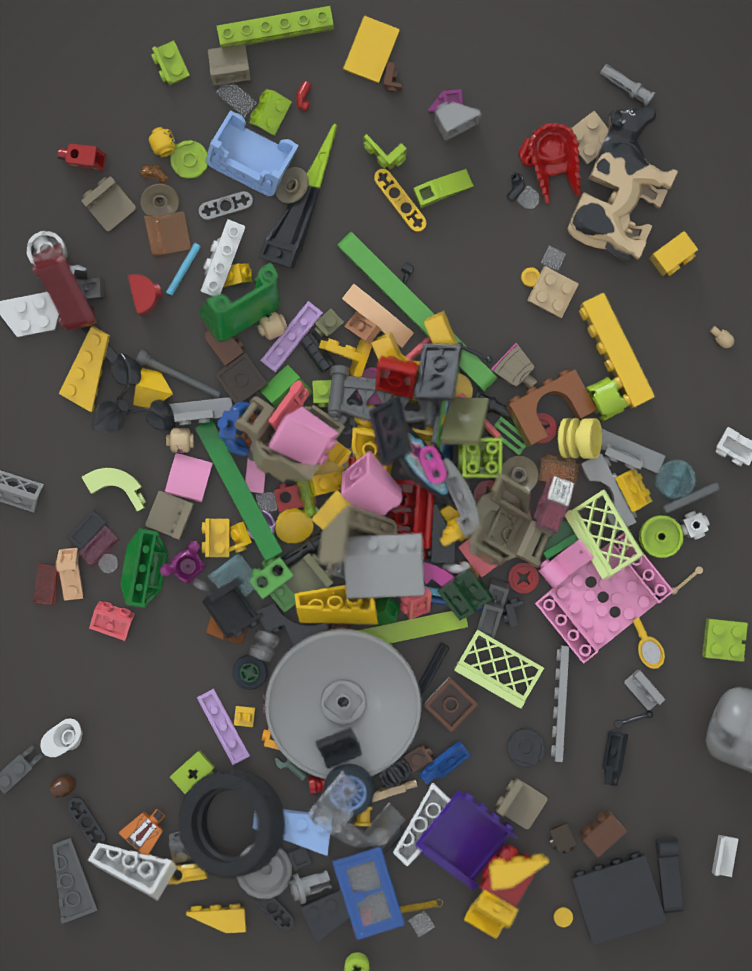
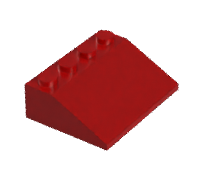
(411, 511)

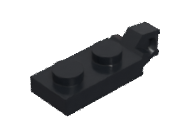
(614, 757)

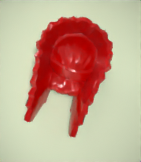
(555, 152)

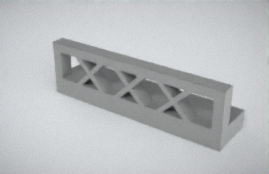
(18, 495)

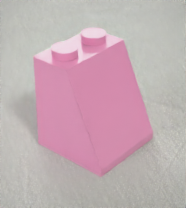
(304, 438)
(370, 486)

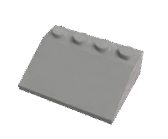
(385, 566)

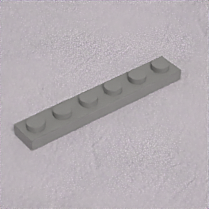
(560, 694)

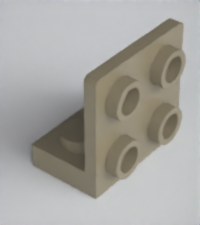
(228, 64)
(169, 514)

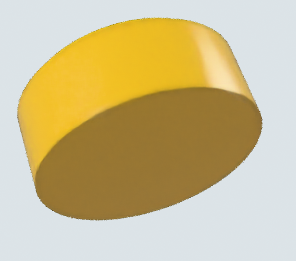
(530, 276)
(563, 917)

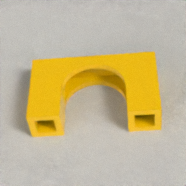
(438, 330)

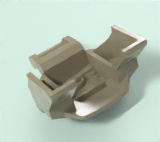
(262, 434)
(507, 526)

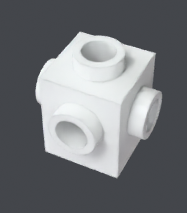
(687, 525)

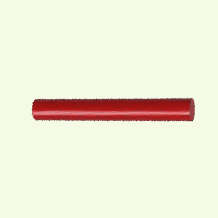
(428, 520)

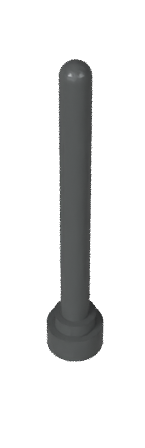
(145, 359)

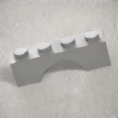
(599, 471)

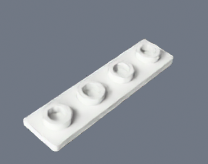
(221, 258)

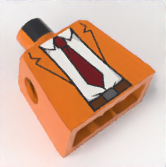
(144, 831)

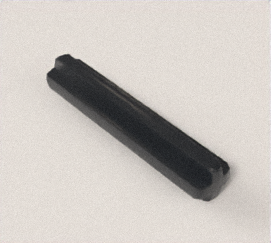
(432, 668)

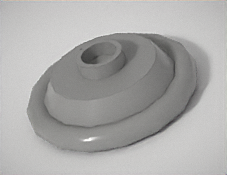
(269, 880)

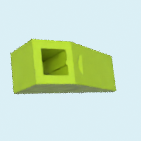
(442, 188)

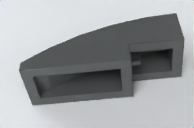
(493, 609)

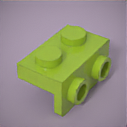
(270, 111)

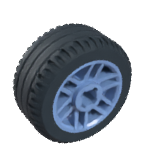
(361, 778)

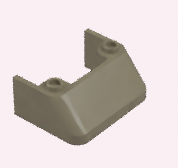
(351, 523)

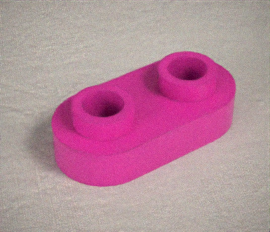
(432, 465)

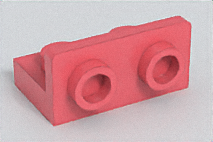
(416, 605)
(111, 620)

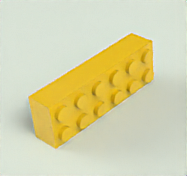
(616, 350)

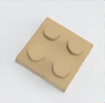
(590, 135)
(552, 292)

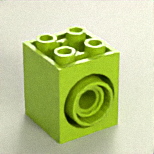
(481, 459)

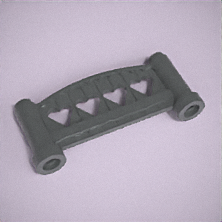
(344, 386)

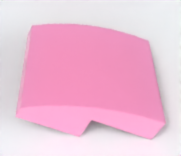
(188, 477)

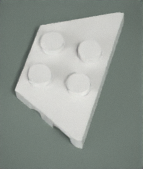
(30, 314)

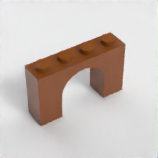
(567, 387)

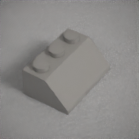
(455, 119)

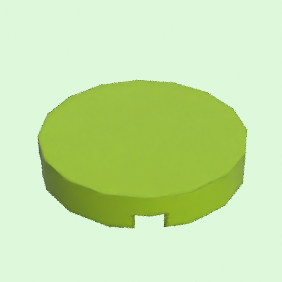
(189, 159)

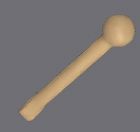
(698, 570)

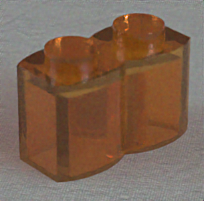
(563, 469)

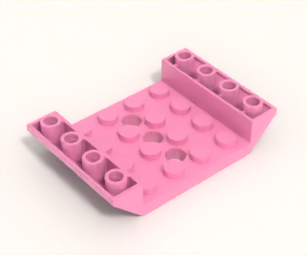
(587, 621)

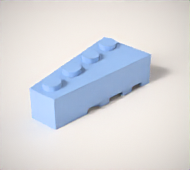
(303, 831)

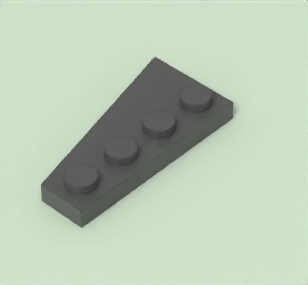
(72, 885)

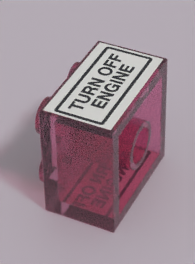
(553, 504)

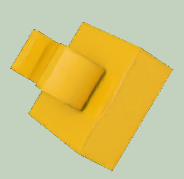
(244, 716)

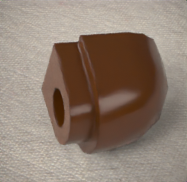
(62, 786)

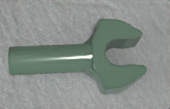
(296, 770)

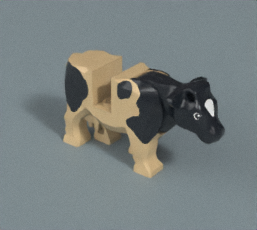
(626, 171)

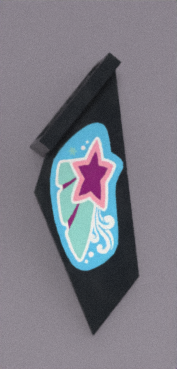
(400, 442)

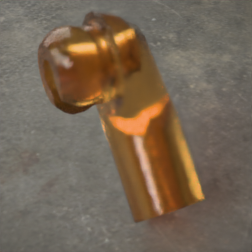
(153, 170)

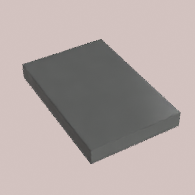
(693, 496)

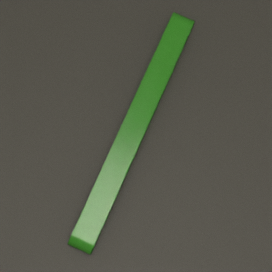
(409, 303)

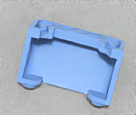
(249, 156)

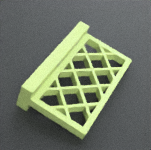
(583, 533)
(490, 683)

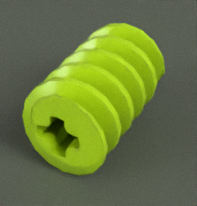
(357, 959)

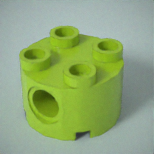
(606, 398)

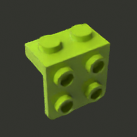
(396, 157)

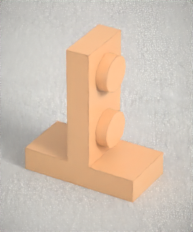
(69, 572)

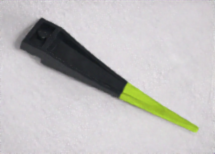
(291, 229)

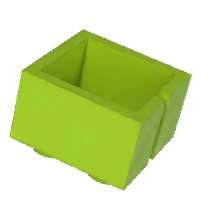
(724, 639)

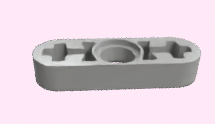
(237, 196)

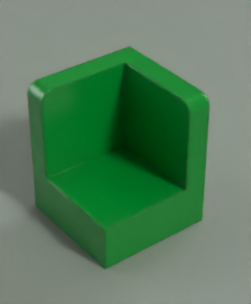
(386, 610)

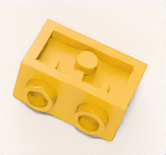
(216, 537)

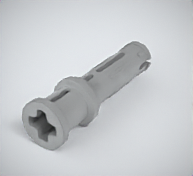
(635, 89)

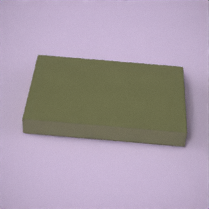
(465, 421)

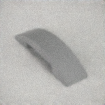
(462, 498)

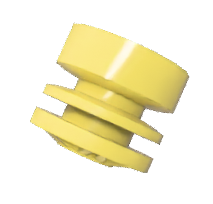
(580, 438)

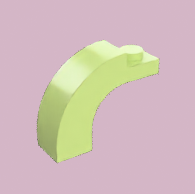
(106, 477)

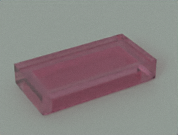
(98, 546)

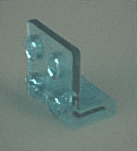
(232, 569)

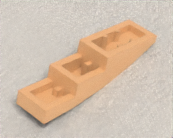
(377, 314)

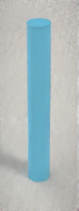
(183, 269)

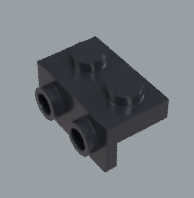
(339, 747)

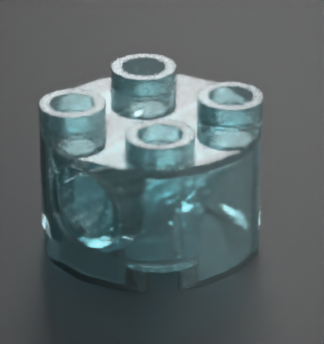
(675, 479)

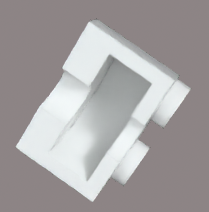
(736, 447)

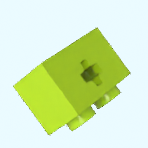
(197, 761)

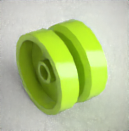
(649, 536)

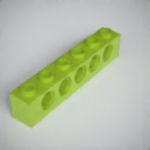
(275, 27)

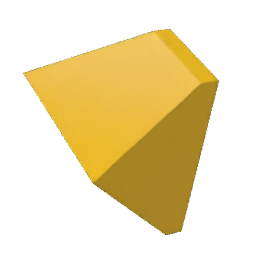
(151, 388)

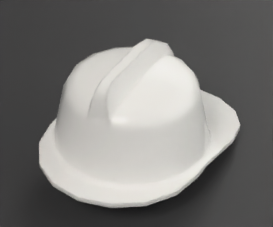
(61, 738)

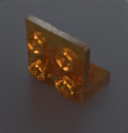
(167, 233)

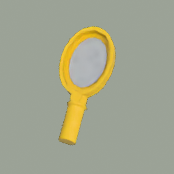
(648, 648)

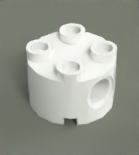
(43, 241)

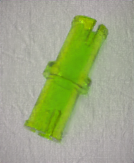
(306, 498)

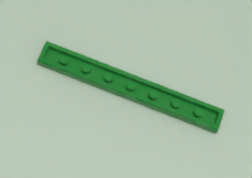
(239, 490)

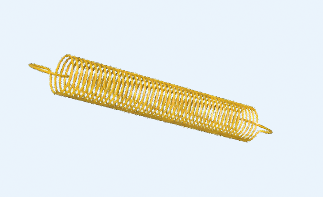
(420, 906)

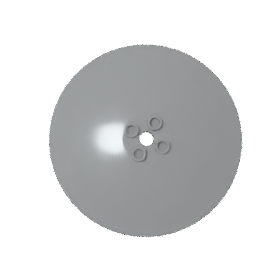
(352, 665)

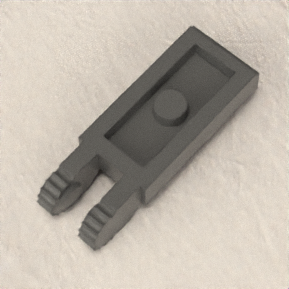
(17, 770)

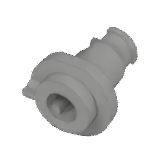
(308, 885)

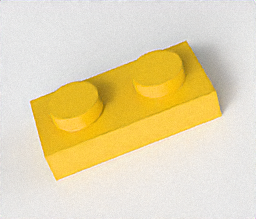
(326, 482)

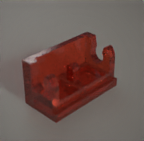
(46, 584)

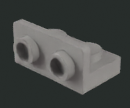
(644, 690)

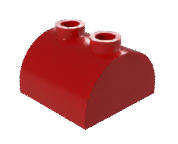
(145, 294)
(396, 376)

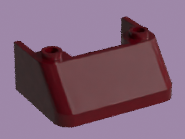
(63, 288)

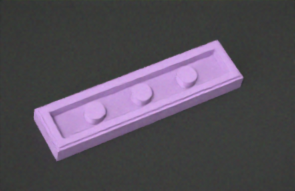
(291, 338)
(223, 726)

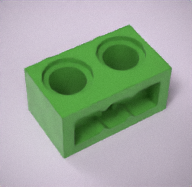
(273, 580)

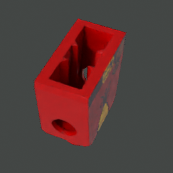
(83, 157)

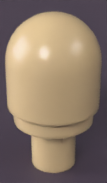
(722, 337)

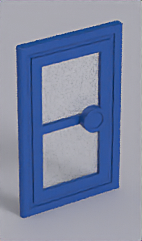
(368, 893)

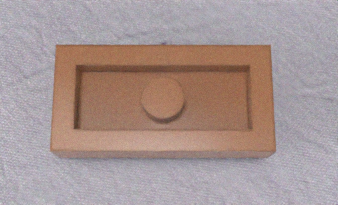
(362, 327)

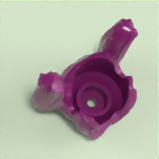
(179, 563)

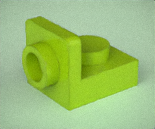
(321, 392)

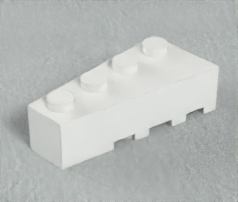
(427, 812)
(138, 870)

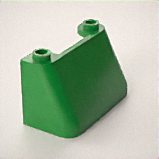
(229, 319)

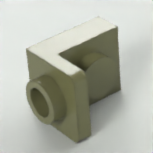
(328, 323)

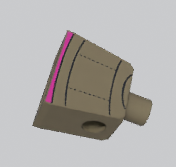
(515, 368)

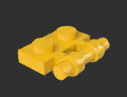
(634, 489)

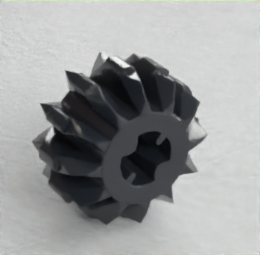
(395, 773)

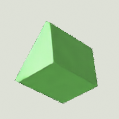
(280, 386)

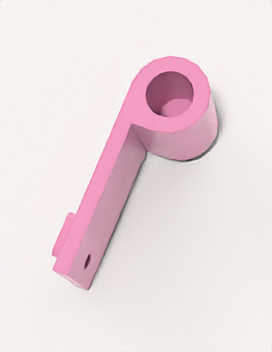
(565, 563)

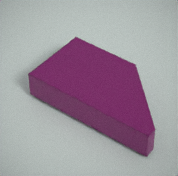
(447, 96)

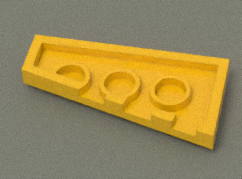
(84, 375)

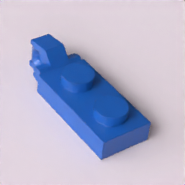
(445, 762)

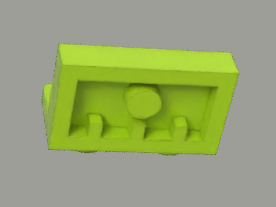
(171, 63)

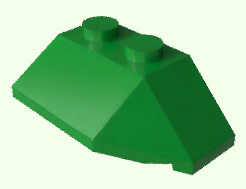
(141, 568)

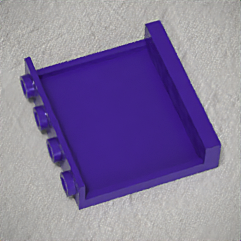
(464, 838)

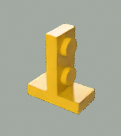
(358, 355)
(452, 530)

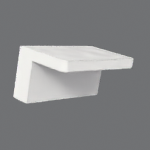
(724, 856)

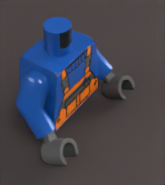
(236, 440)

